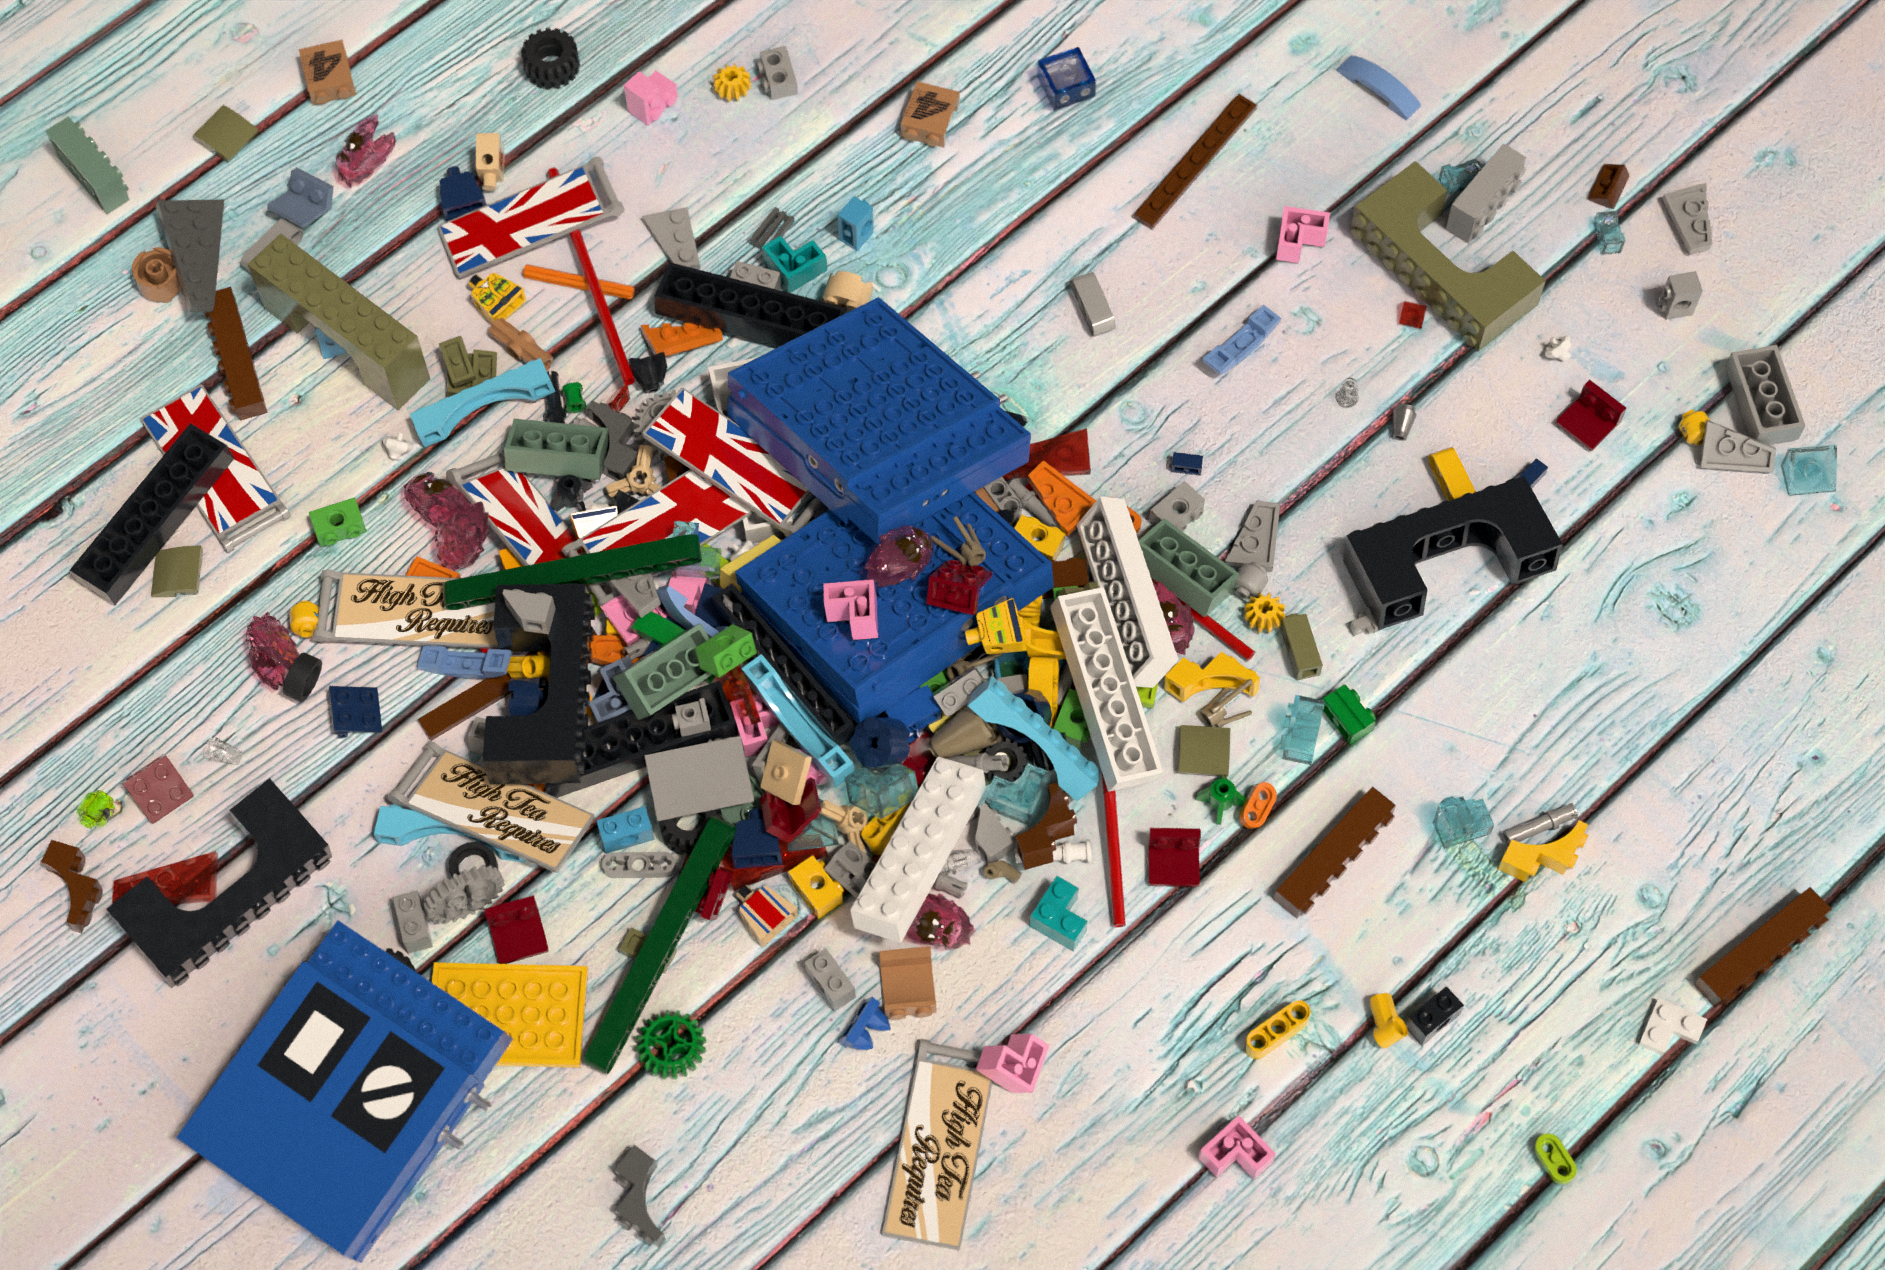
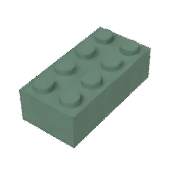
(88, 164)
(556, 449)
(1187, 568)
(663, 673)

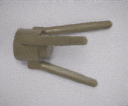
(971, 549)
(961, 666)
(1215, 712)

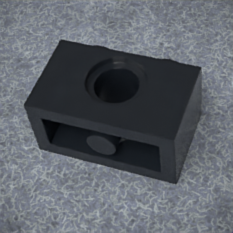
(1434, 1015)

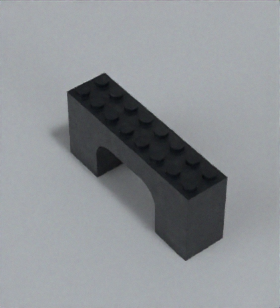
(1498, 518)
(549, 742)
(184, 940)

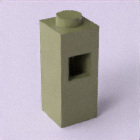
(1301, 646)

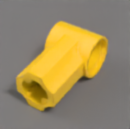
(529, 666)
(1388, 1025)

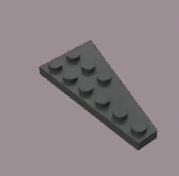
(194, 243)

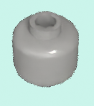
(1251, 580)

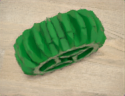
(651, 1039)

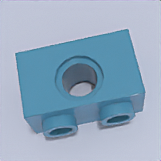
(855, 223)
(625, 830)

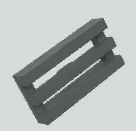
(782, 216)

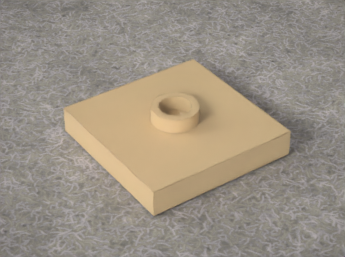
(786, 772)

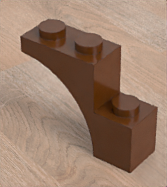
(1037, 844)
(84, 891)

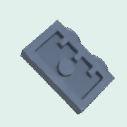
(305, 199)

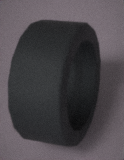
(302, 677)
(469, 849)

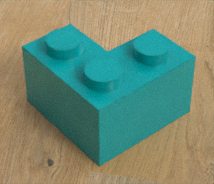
(795, 266)
(1054, 918)

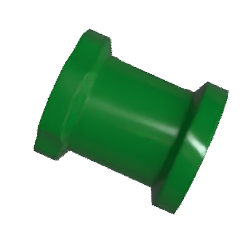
(574, 397)

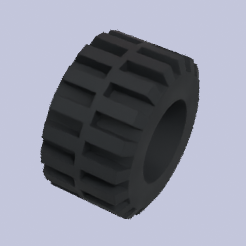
(548, 44)
(682, 839)

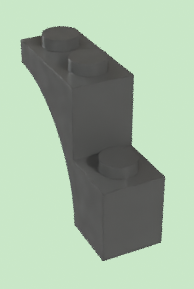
(620, 429)
(636, 1172)

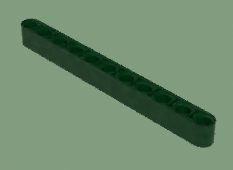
(579, 569)
(659, 945)

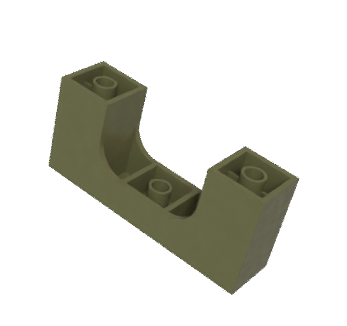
(305, 291)
(1471, 303)

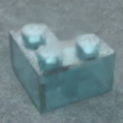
(711, 557)
(1303, 724)
(881, 792)
(1022, 799)
(1461, 820)

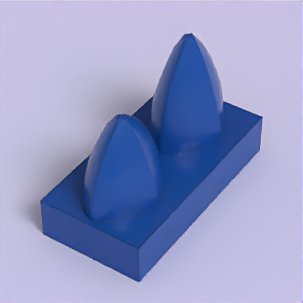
(867, 1015)

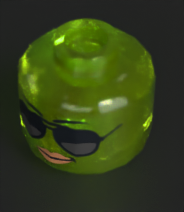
(96, 809)

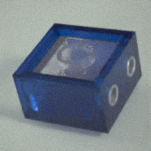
(1066, 78)

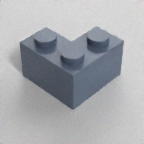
(613, 702)

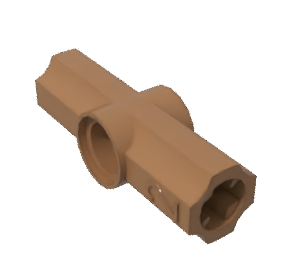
(518, 343)

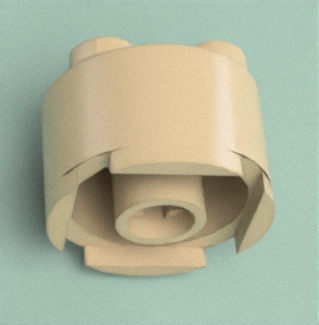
(847, 290)

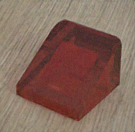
(1412, 314)
(619, 399)

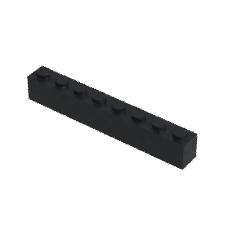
(802, 685)

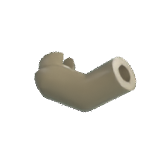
(1001, 869)

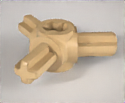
(642, 468)
(848, 820)

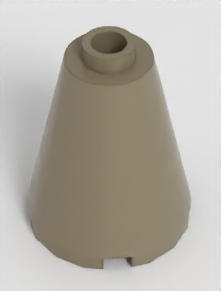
(963, 734)

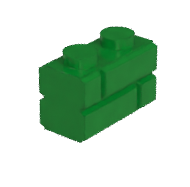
(1348, 714)

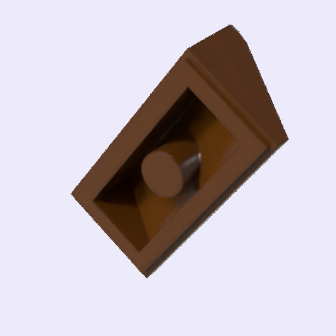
(1609, 185)

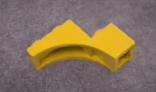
(1042, 642)
(1222, 672)
(1524, 859)

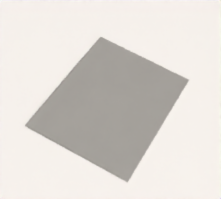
(699, 778)

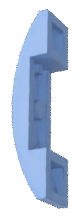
(1382, 83)
(1243, 342)
(675, 602)
(464, 664)

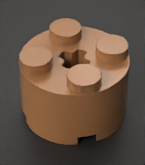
(156, 275)

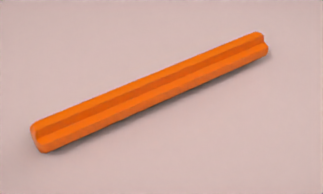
(576, 281)

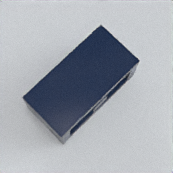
(1187, 463)
(1535, 472)

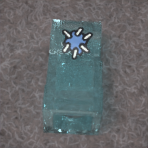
(1459, 175)
(1608, 232)

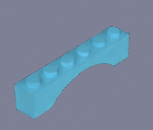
(438, 419)
(779, 700)
(998, 705)
(402, 826)

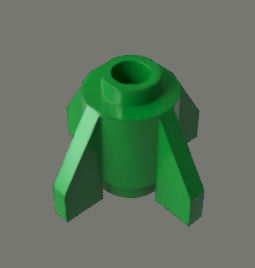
(1221, 796)

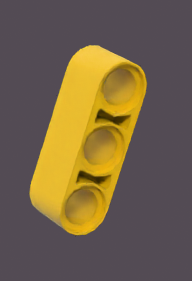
(1450, 473)
(1044, 678)
(880, 831)
(1283, 1019)

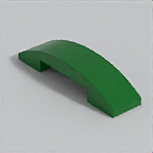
(658, 629)

